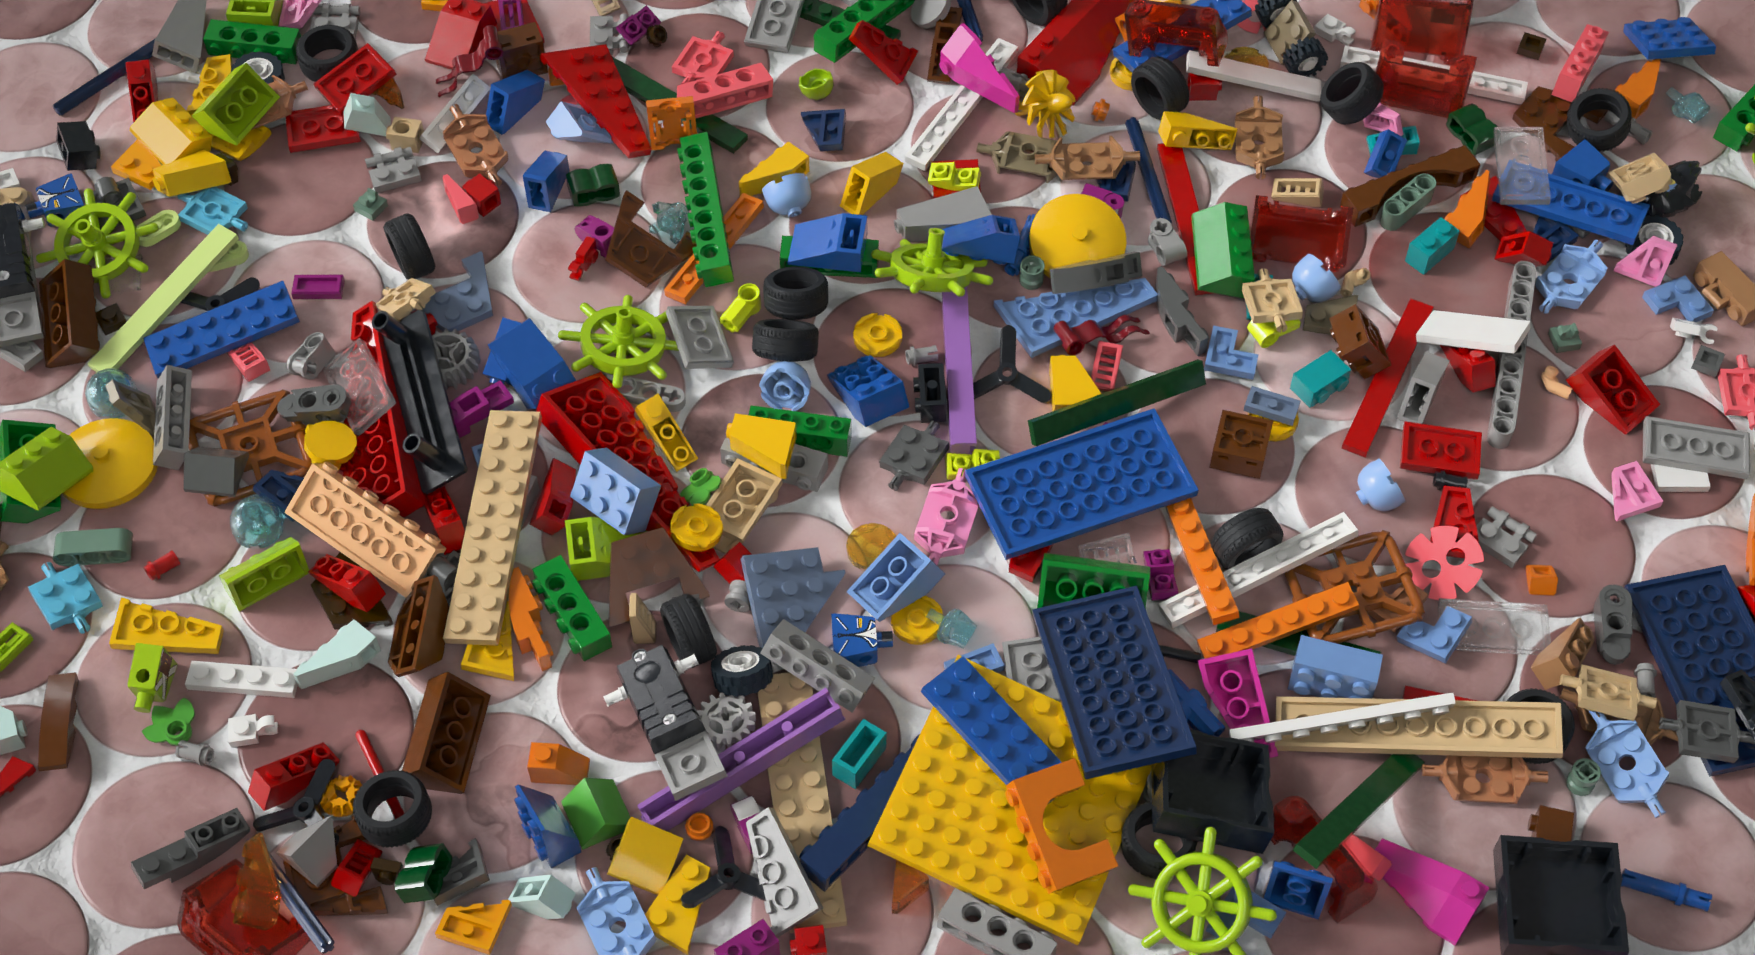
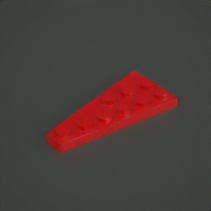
(600, 90)

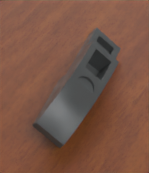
(1096, 274)
(1173, 307)
(194, 851)

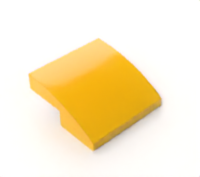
(246, 147)
(645, 856)

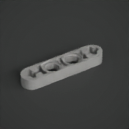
(641, 386)

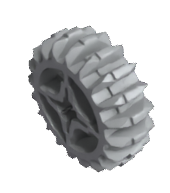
(456, 356)

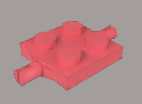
(702, 58)
(1738, 390)

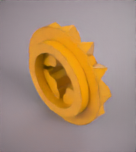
(340, 807)

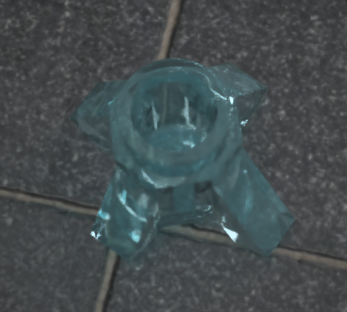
(670, 219)

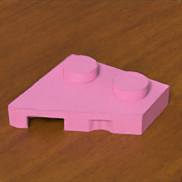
(297, 12)
(1648, 261)
(1633, 491)

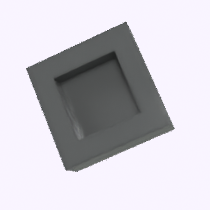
(1708, 361)

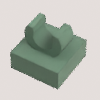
(370, 204)
(1565, 338)

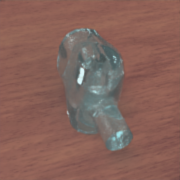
(1690, 106)
(953, 628)

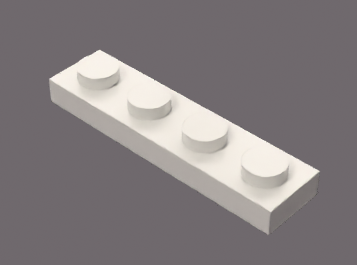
(467, 98)
(241, 679)

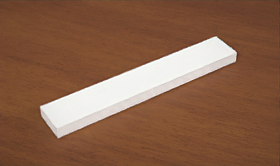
(1256, 76)

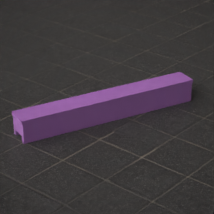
(958, 373)
(748, 759)

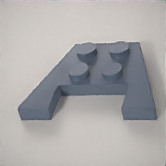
(463, 302)

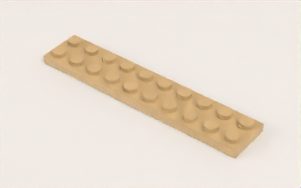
(493, 528)
(1467, 730)
(801, 792)

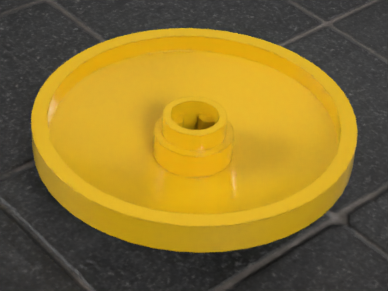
(1075, 231)
(120, 463)

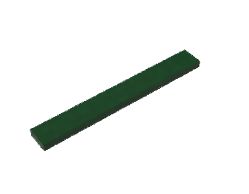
(648, 89)
(1116, 402)
(1357, 808)

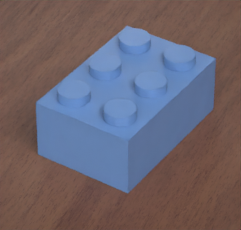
(615, 491)
(1333, 670)

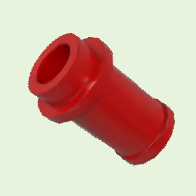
(161, 565)

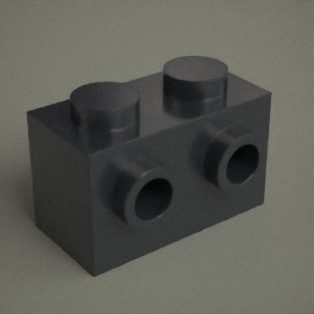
(77, 145)
(932, 393)

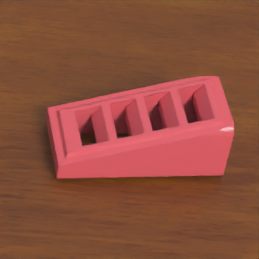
(461, 202)
(1107, 349)
(253, 369)
(1373, 861)

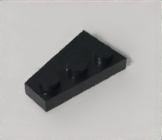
(1741, 692)

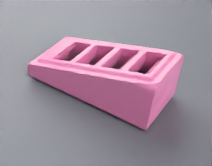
(1383, 119)

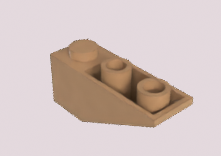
(1563, 654)

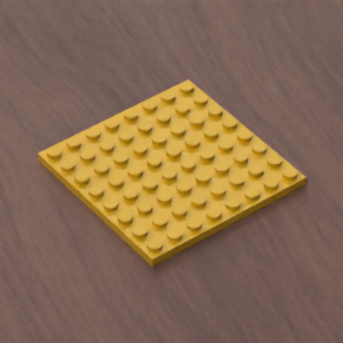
(959, 828)

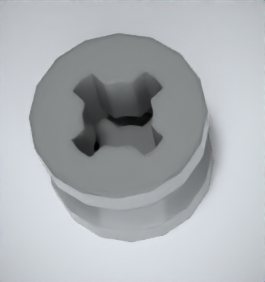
(738, 597)

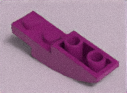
(476, 405)

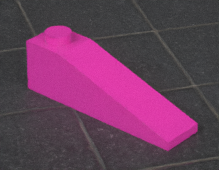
(971, 68)
(1236, 690)
(1436, 891)

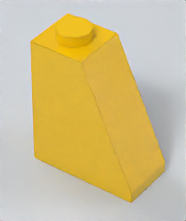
(191, 174)
(870, 182)
(1069, 382)
(763, 441)

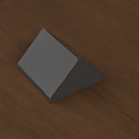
(214, 470)

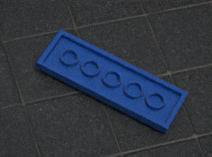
(1230, 11)
(1589, 209)
(222, 329)
(987, 722)

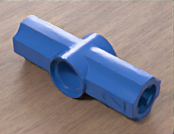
(1196, 709)

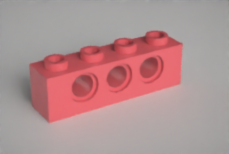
(1580, 63)
(728, 89)

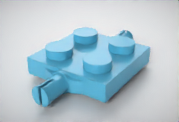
(211, 208)
(65, 597)

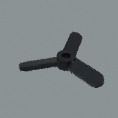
(208, 303)
(1008, 363)
(307, 807)
(718, 882)

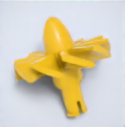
(1047, 99)

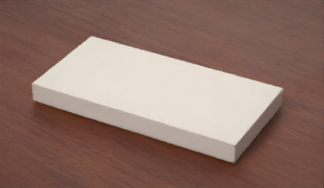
(1473, 331)

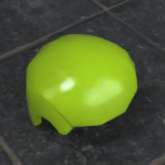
(816, 84)

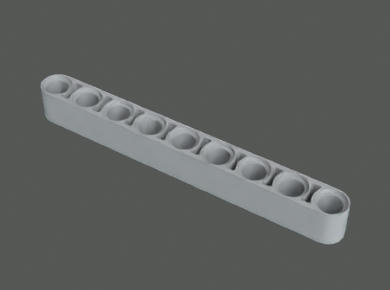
(1509, 365)

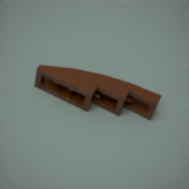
(943, 32)
(57, 722)

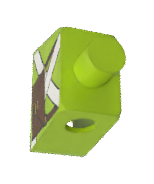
(150, 675)

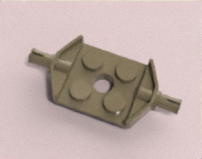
(1009, 154)

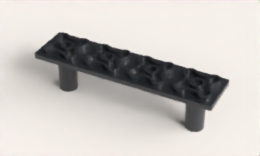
(422, 399)

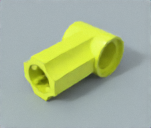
(742, 308)
(1267, 334)

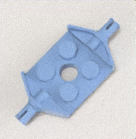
(1578, 265)
(1621, 739)
(611, 903)

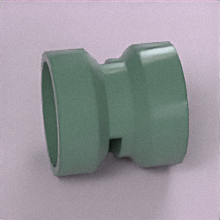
(1031, 272)
(1583, 777)

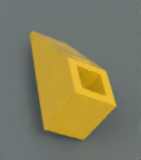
(1191, 131)
(782, 162)
(665, 432)

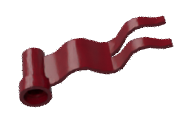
(488, 48)
(1076, 337)

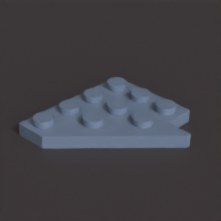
(787, 587)

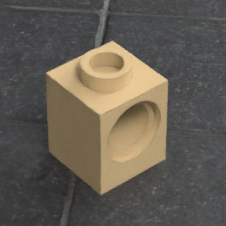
(405, 134)

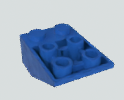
(983, 238)
(830, 242)
(869, 390)
(546, 826)

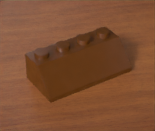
(68, 314)
(446, 733)

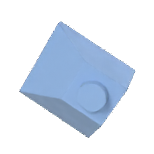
(576, 125)

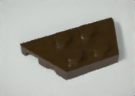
(341, 612)

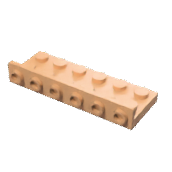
(363, 527)

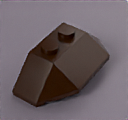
(419, 628)

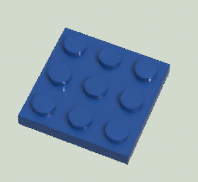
(1669, 38)

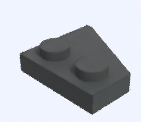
(464, 874)

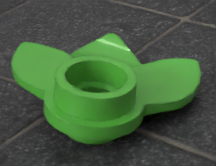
(701, 486)
(169, 721)

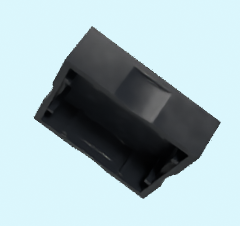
(1216, 788)
(1559, 897)

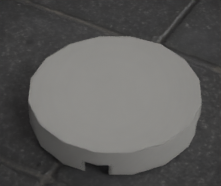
(927, 12)

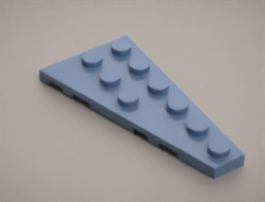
(1036, 316)

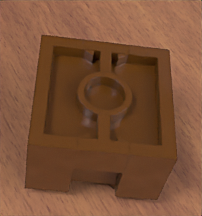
(521, 51)
(1359, 342)
(1241, 444)

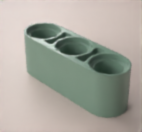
(1407, 202)
(93, 547)

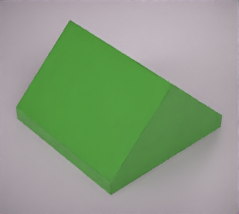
(595, 811)

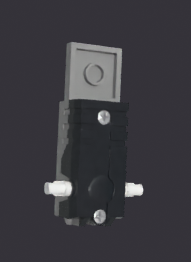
(18, 284)
(669, 719)

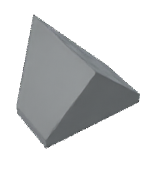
(312, 851)

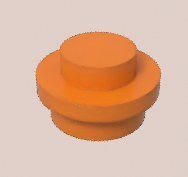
(1100, 110)
(699, 826)

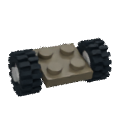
(1291, 36)

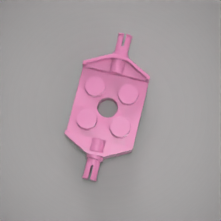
(944, 536)

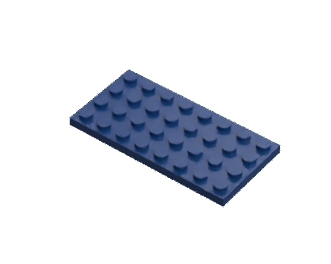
(1080, 483)

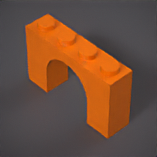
(1056, 865)

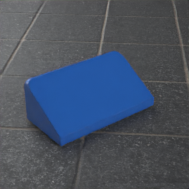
(1385, 154)

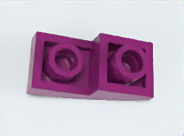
(636, 25)
(1162, 580)

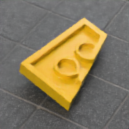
(492, 659)

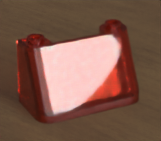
(1175, 24)
(1424, 26)
(1423, 86)
(1292, 232)
(1355, 886)
(208, 921)

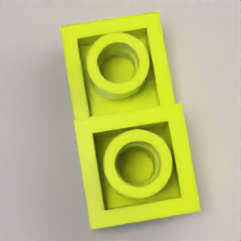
(948, 177)
(966, 461)

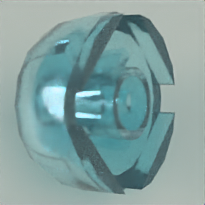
(97, 393)
(256, 522)

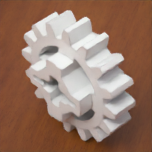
(739, 717)

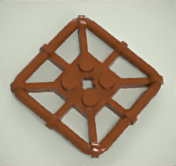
(255, 432)
(1369, 588)

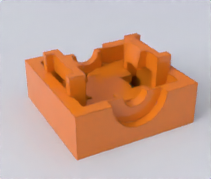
(670, 112)

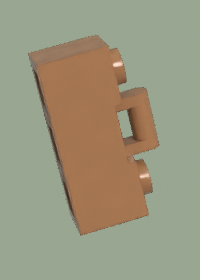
(1727, 287)

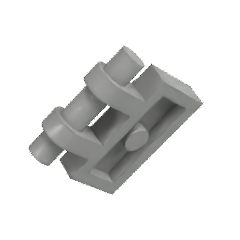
(346, 21)
(602, 32)
(393, 175)
(1499, 542)

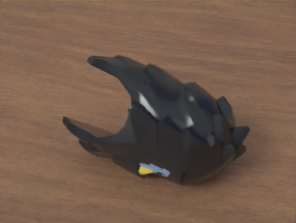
(1681, 194)

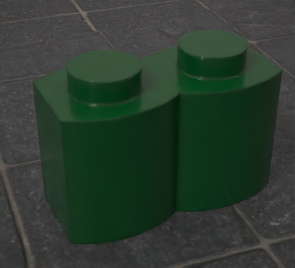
(1472, 128)
(592, 185)
(423, 873)

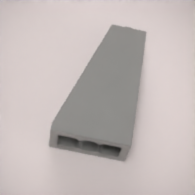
(182, 35)
(940, 212)

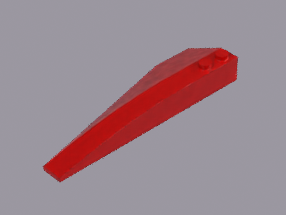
(1075, 43)
(597, 416)
(379, 457)

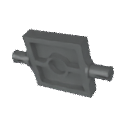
(914, 455)
(1706, 731)

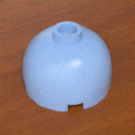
(789, 195)
(1313, 280)
(785, 386)
(1378, 487)

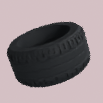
(1039, 11)
(321, 39)
(1160, 87)
(1352, 93)
(1599, 99)
(409, 246)
(795, 293)
(785, 340)
(1246, 536)
(688, 629)
(1568, 722)
(386, 786)
(1135, 855)

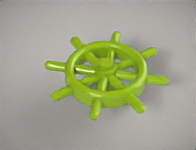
(97, 243)
(929, 268)
(621, 340)
(1201, 900)

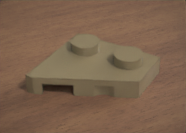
(1318, 314)
(133, 404)

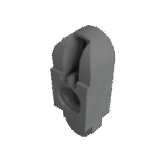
(315, 404)
(1613, 643)

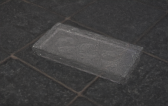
(1521, 166)
(363, 381)
(1502, 626)

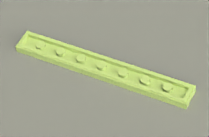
(164, 299)

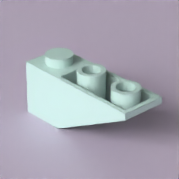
(341, 655)

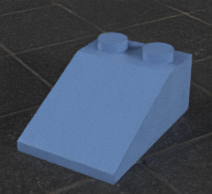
(895, 579)

